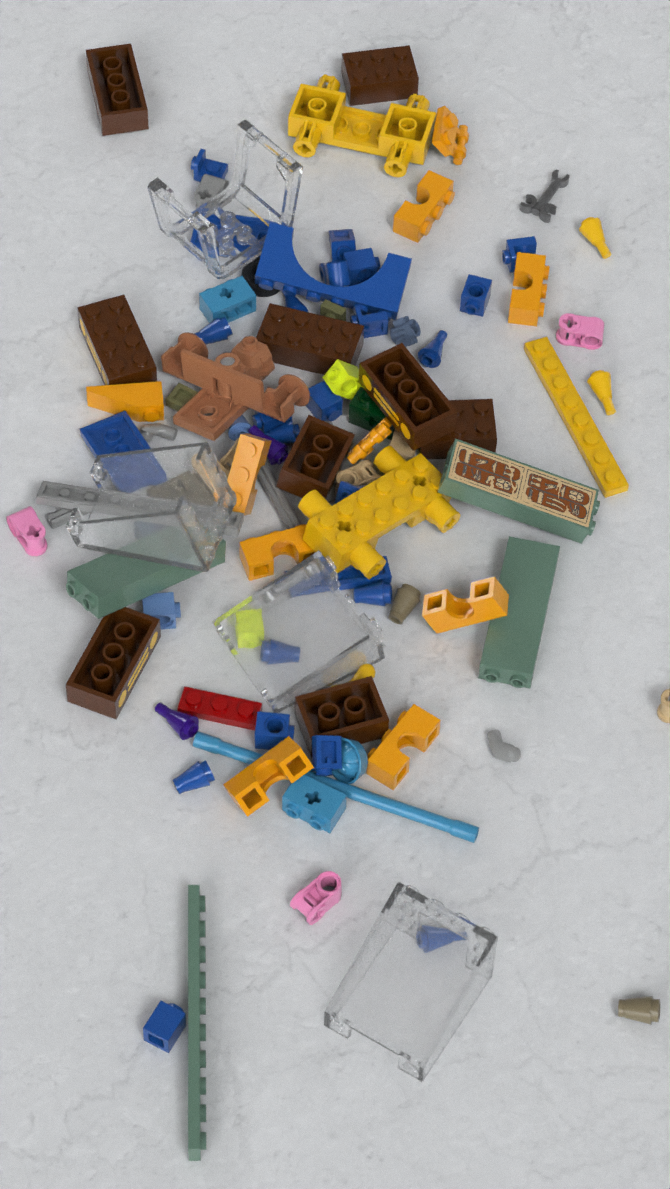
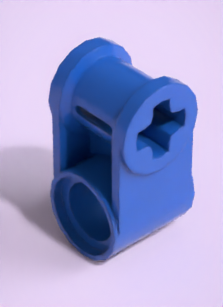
(335, 273)

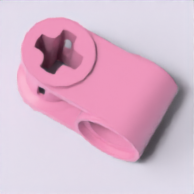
(583, 331)
(28, 531)
(314, 900)

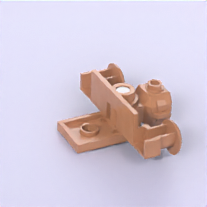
(229, 385)

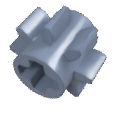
(405, 331)

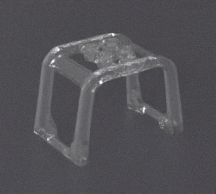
(208, 233)

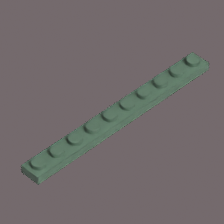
(196, 1031)

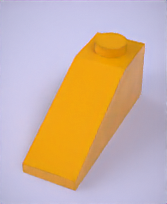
(140, 400)

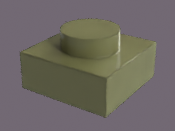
(332, 310)
(180, 396)

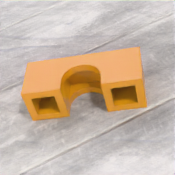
(417, 219)
(529, 274)
(247, 461)
(259, 552)
(446, 612)
(413, 729)
(279, 763)

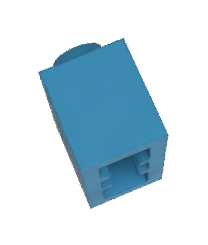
(228, 300)
(314, 803)

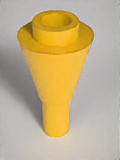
(593, 231)
(601, 385)

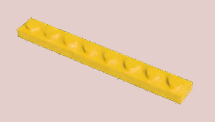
(576, 417)

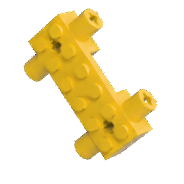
(322, 117)
(354, 525)

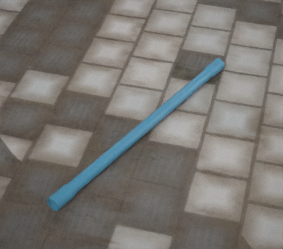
(454, 827)

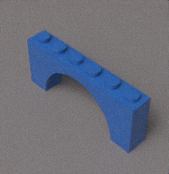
(281, 271)

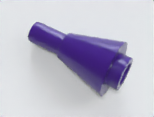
(277, 452)
(183, 724)

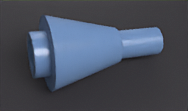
(240, 426)

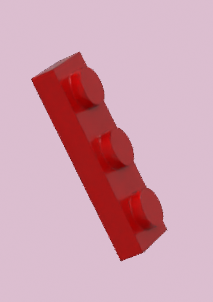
(219, 708)

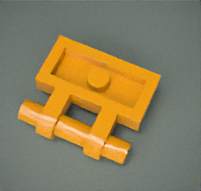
(447, 133)
(365, 446)

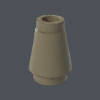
(404, 602)
(640, 1009)

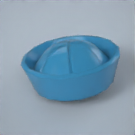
(353, 761)

